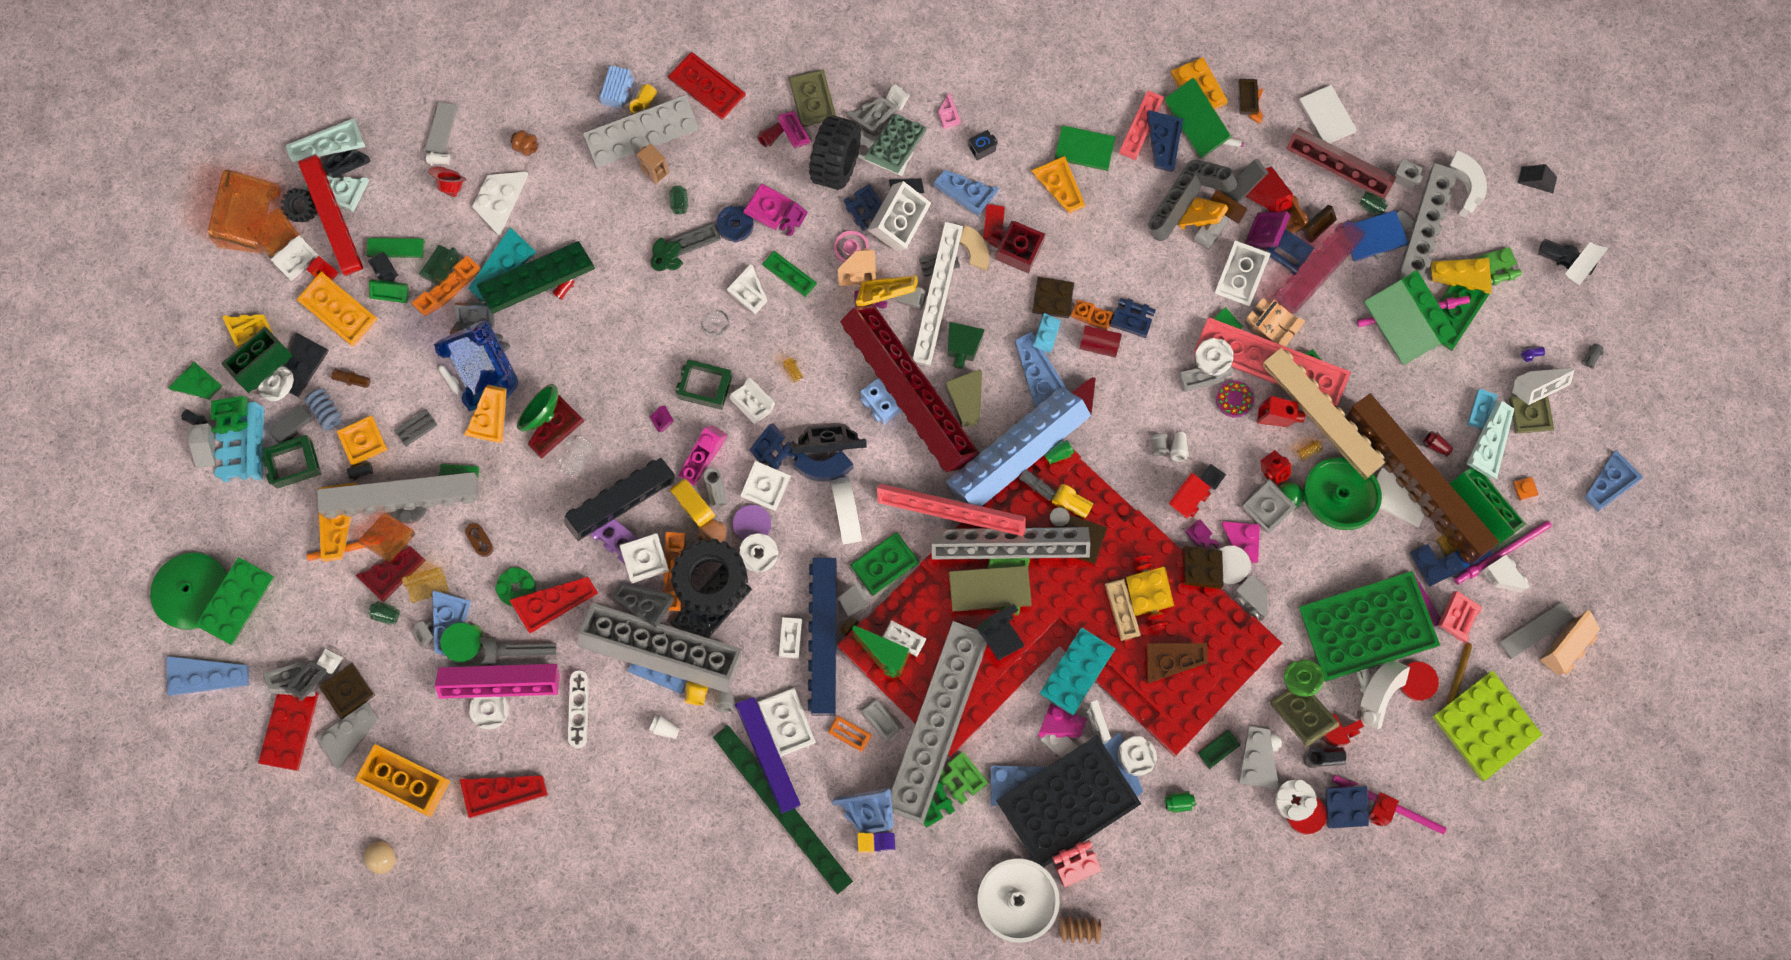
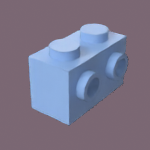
(880, 402)

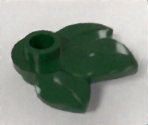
(668, 253)

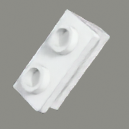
(294, 257)
(752, 401)

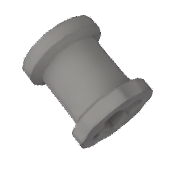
(1159, 444)

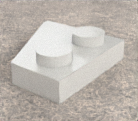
(748, 290)

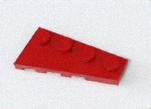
(548, 604)
(498, 793)

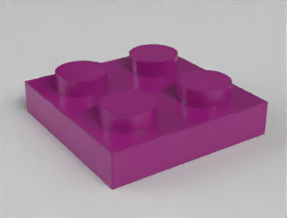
(1267, 229)

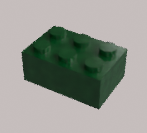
(257, 359)

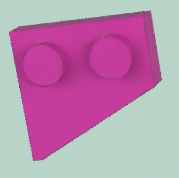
(1245, 537)
(1061, 723)

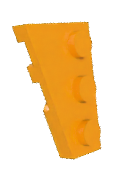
(489, 416)

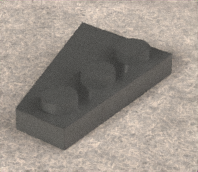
(643, 602)

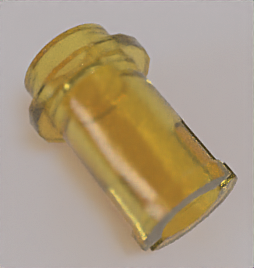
(793, 370)
(1309, 450)

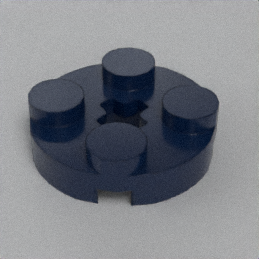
(735, 214)

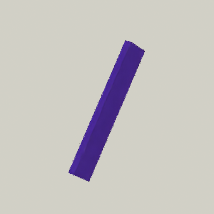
(767, 755)

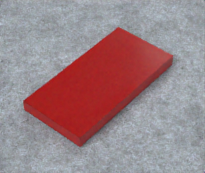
(706, 85)

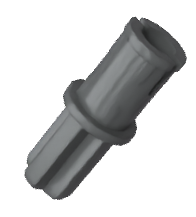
(1037, 485)

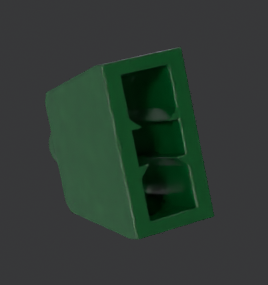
(963, 343)

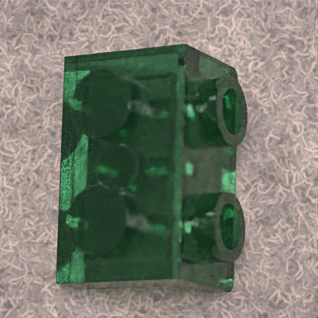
(439, 265)

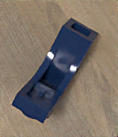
(822, 471)

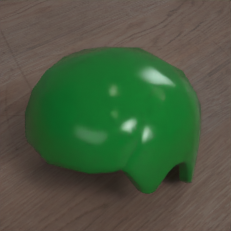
(1293, 492)

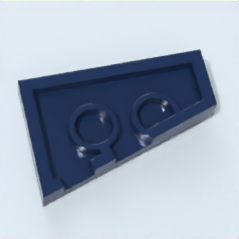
(1164, 138)

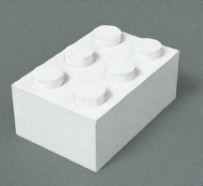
(899, 216)

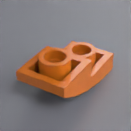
(1093, 316)

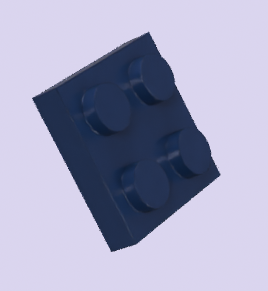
(1347, 806)

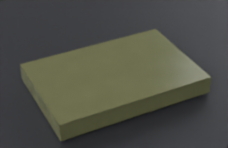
(812, 97)
(1304, 716)

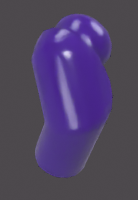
(1529, 353)

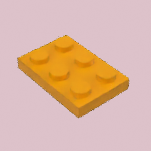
(1201, 72)

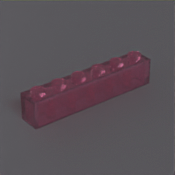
(1320, 267)

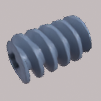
(323, 409)

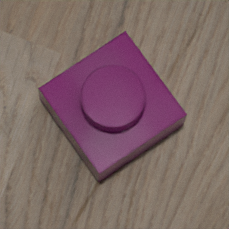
(661, 419)

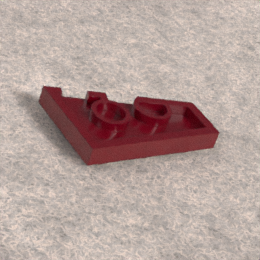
(387, 577)

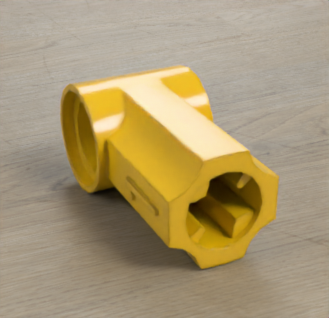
(643, 99)
(1068, 499)

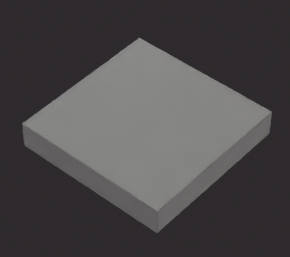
(1269, 506)

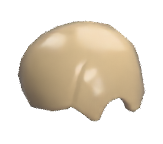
(379, 857)

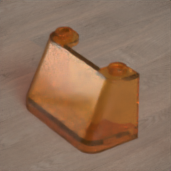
(238, 204)

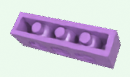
(612, 543)

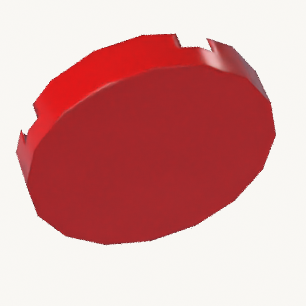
(1421, 682)
(1311, 824)

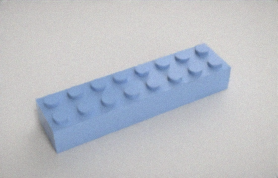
(1018, 448)

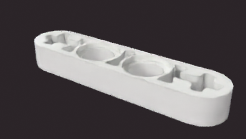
(578, 709)

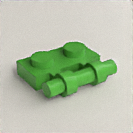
(1500, 260)
(967, 774)

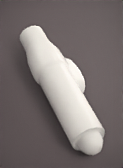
(451, 380)

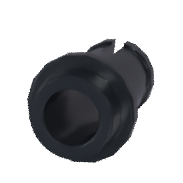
(193, 418)
(360, 470)

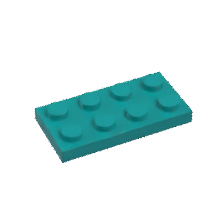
(1077, 671)

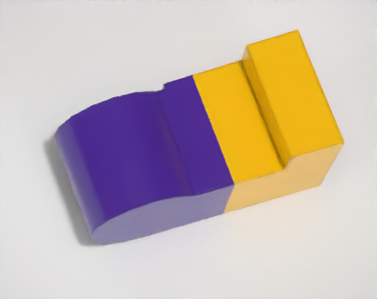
(876, 842)

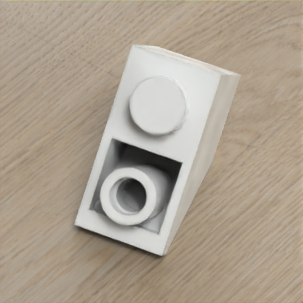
(1505, 575)

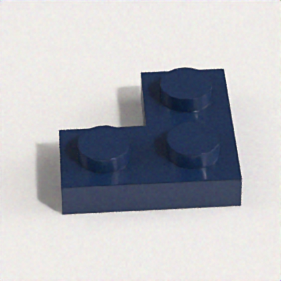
(1433, 569)

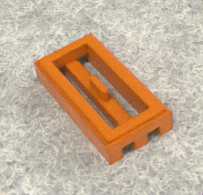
(854, 727)

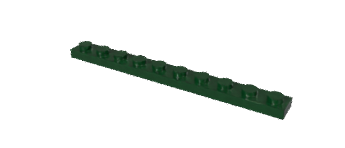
(790, 820)

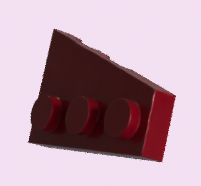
(556, 430)

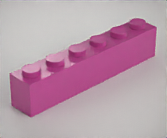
(497, 681)

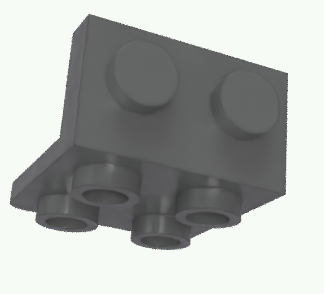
(471, 313)

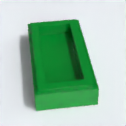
(388, 291)

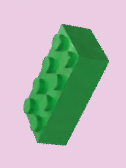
(235, 601)

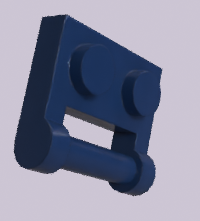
(1295, 247)

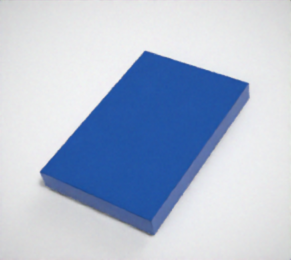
(1381, 235)

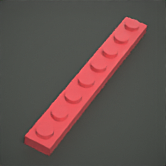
(951, 509)

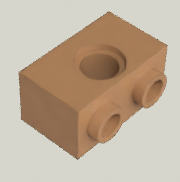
(652, 163)

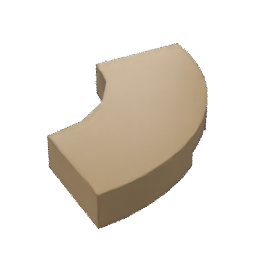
(976, 246)

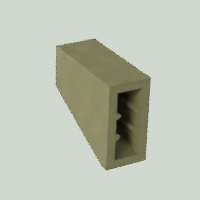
(966, 397)

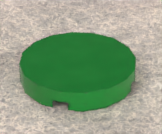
(460, 642)

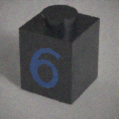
(982, 144)

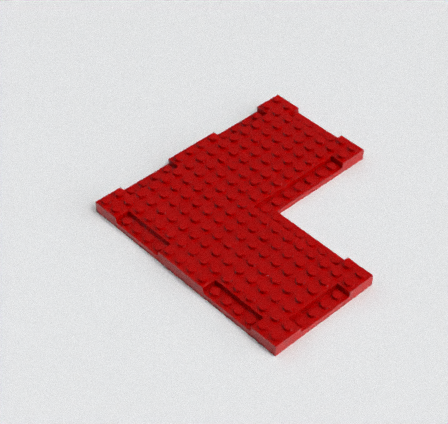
(1070, 597)

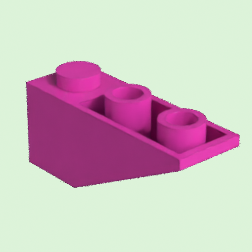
(703, 453)

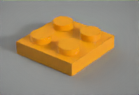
(362, 440)

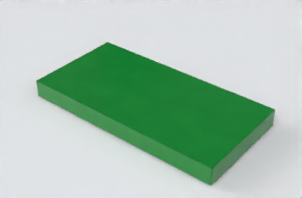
(1199, 117)
(1462, 315)

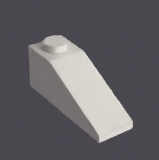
(1539, 384)

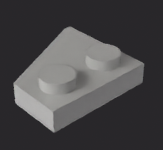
(873, 115)
(280, 678)

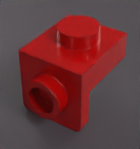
(319, 265)
(1383, 809)

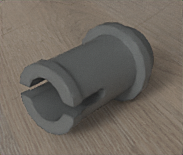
(1593, 355)

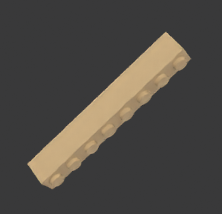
(1323, 413)

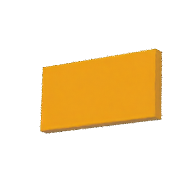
(337, 309)

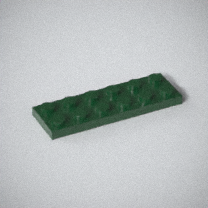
(535, 277)

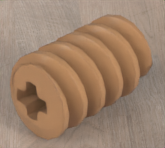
(1080, 930)

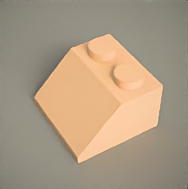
(857, 268)

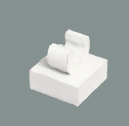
(897, 97)
(330, 661)

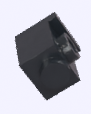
(383, 267)

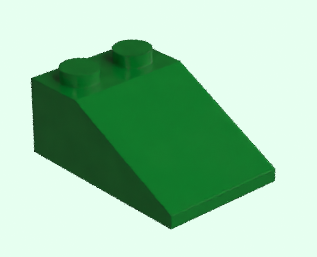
(885, 653)

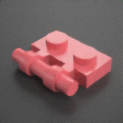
(1079, 867)

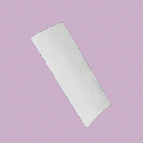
(1585, 262)

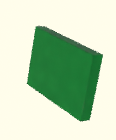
(1085, 147)
(884, 563)

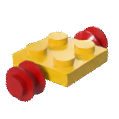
(1150, 591)

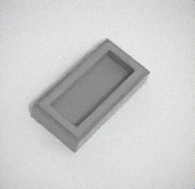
(881, 720)

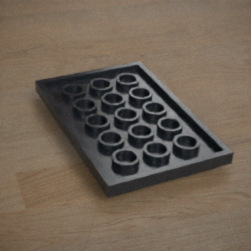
(1068, 801)

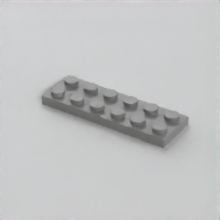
(640, 129)

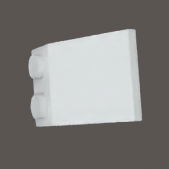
(1242, 273)

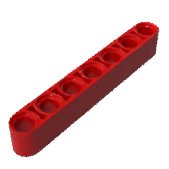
(330, 215)

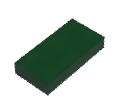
(1218, 749)

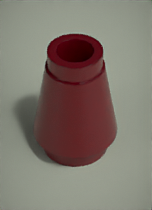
(769, 135)
(1437, 443)

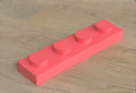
(1139, 127)

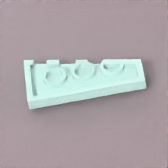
(329, 141)
(1491, 443)

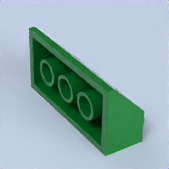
(1488, 504)

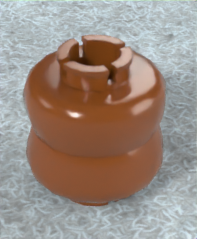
(524, 142)

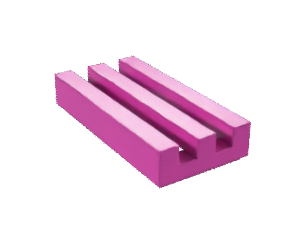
(791, 130)

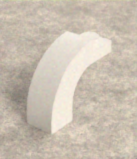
(1473, 178)
(846, 510)
(1379, 691)

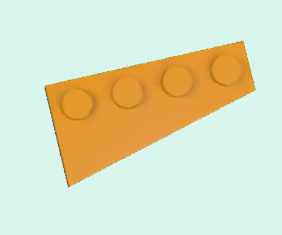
(333, 533)

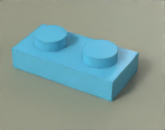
(1046, 333)
(1481, 408)

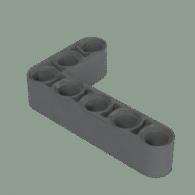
(1194, 175)

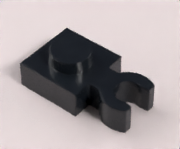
(1213, 476)

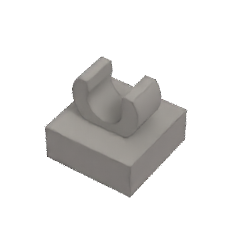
(422, 633)

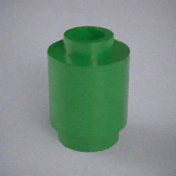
(1179, 801)

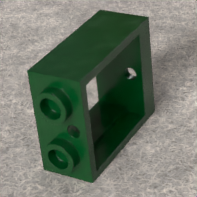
(719, 401)
(310, 455)

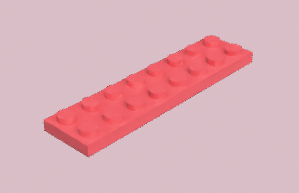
(1252, 351)

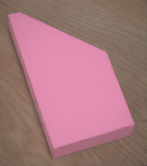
(948, 113)

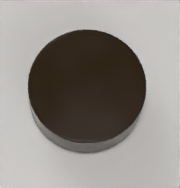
(848, 625)

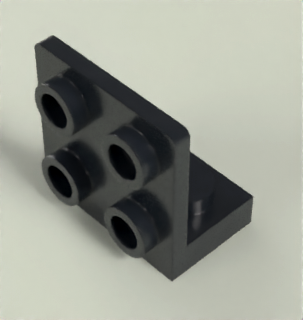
(1000, 633)

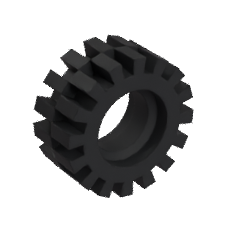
(289, 201)

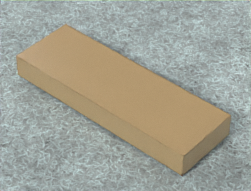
(1122, 610)

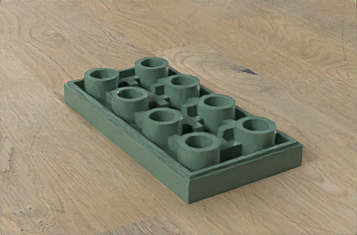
(895, 143)

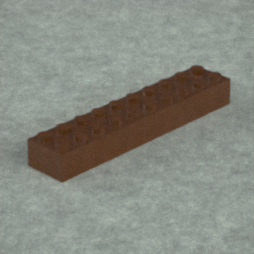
(1422, 481)

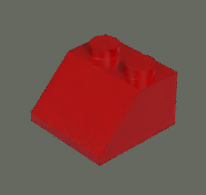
(1189, 496)

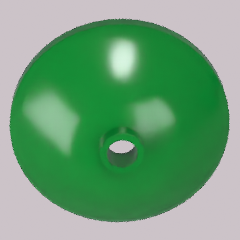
(539, 409)

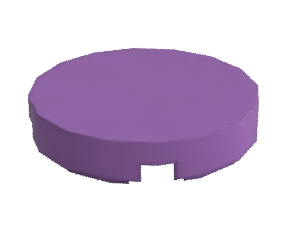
(750, 521)

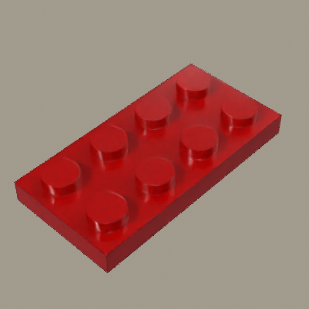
(288, 731)

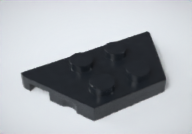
(828, 438)

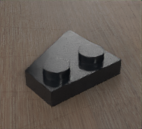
(344, 162)

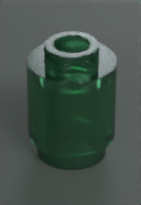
(678, 200)
(1373, 203)
(384, 613)

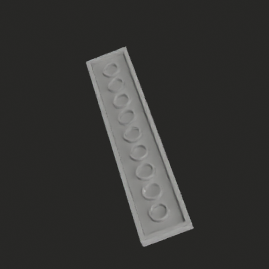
(937, 722)

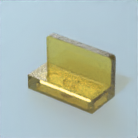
(424, 583)

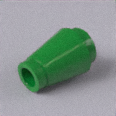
(1059, 452)

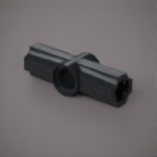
(1563, 255)

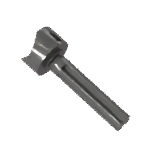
(494, 650)

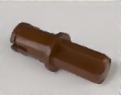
(350, 378)

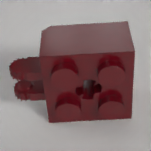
(1009, 250)

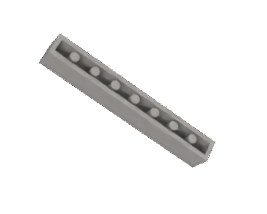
(398, 495)

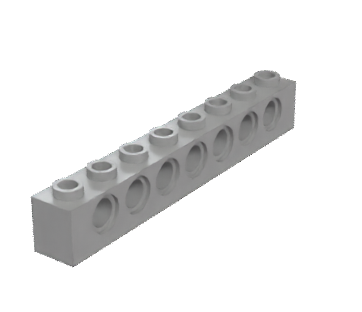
(1445, 178)
(998, 544)

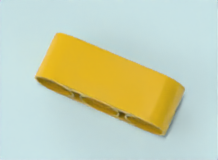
(692, 502)

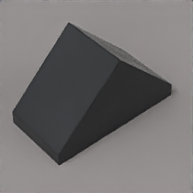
(1538, 177)

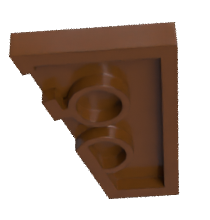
(1173, 658)

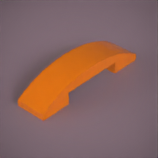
(436, 298)
(673, 545)

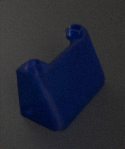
(478, 361)

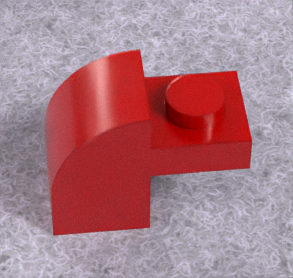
(1338, 736)

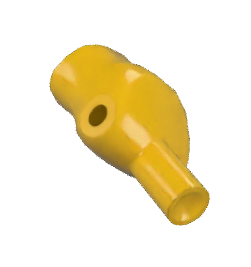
(695, 693)

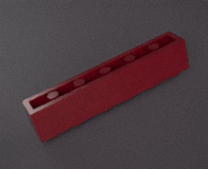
(1341, 163)

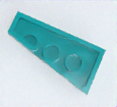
(509, 254)

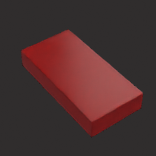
(993, 218)

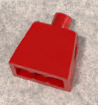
(1281, 412)

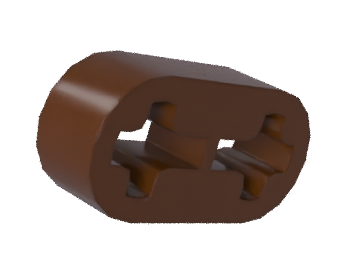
(476, 542)

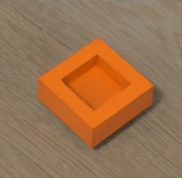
(1525, 488)

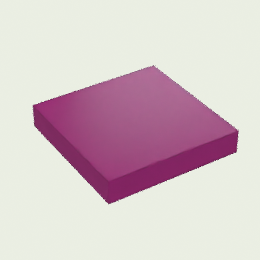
(767, 206)

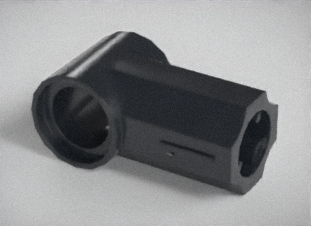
(1325, 757)

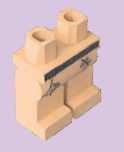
(1275, 323)

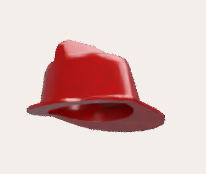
(447, 180)

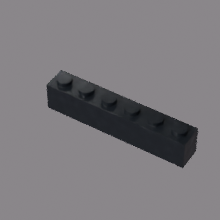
(618, 499)

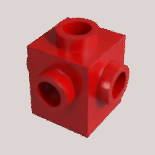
(1276, 467)

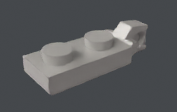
(1197, 379)

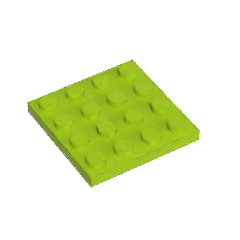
(1487, 725)

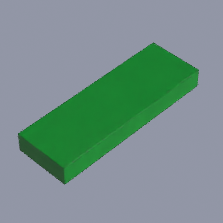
(396, 247)
(789, 274)

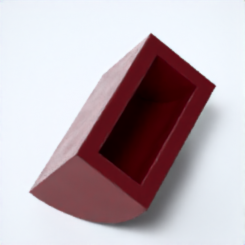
(1100, 341)

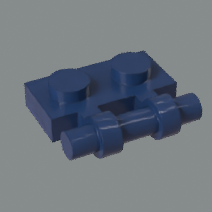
(868, 201)
(1130, 321)
(767, 443)

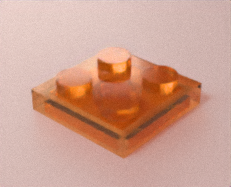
(273, 232)
(387, 537)

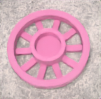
(850, 245)

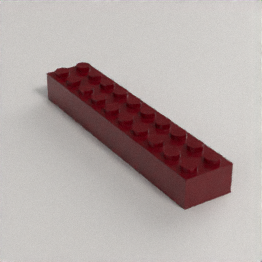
(909, 387)

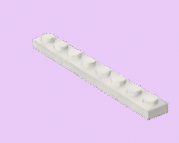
(937, 294)

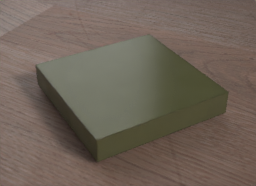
(1531, 417)

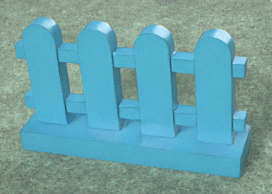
(249, 451)

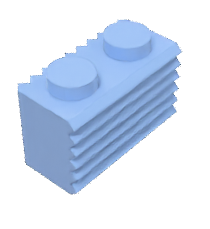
(616, 87)

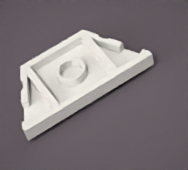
(498, 198)

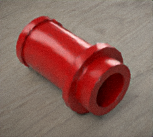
(563, 288)

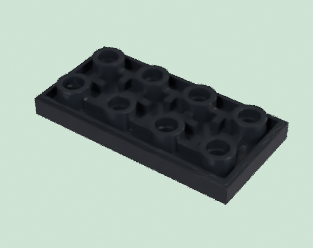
(704, 625)

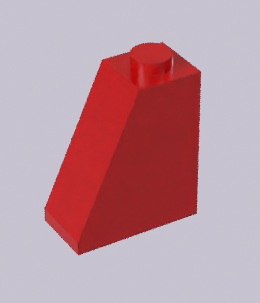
(1272, 192)

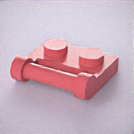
(1455, 614)

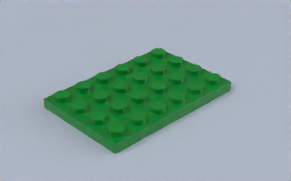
(1369, 626)

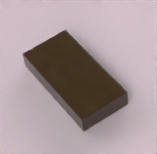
(1248, 97)
(1319, 223)

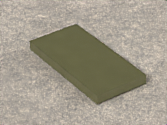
(990, 588)

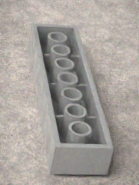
(659, 648)

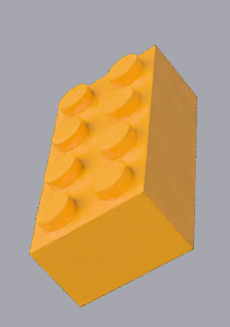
(402, 780)

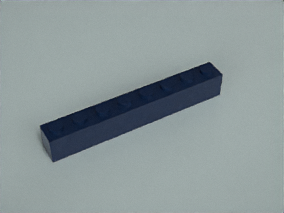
(823, 637)

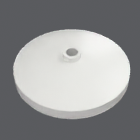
(1037, 895)

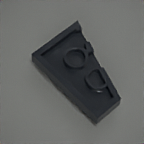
(304, 362)

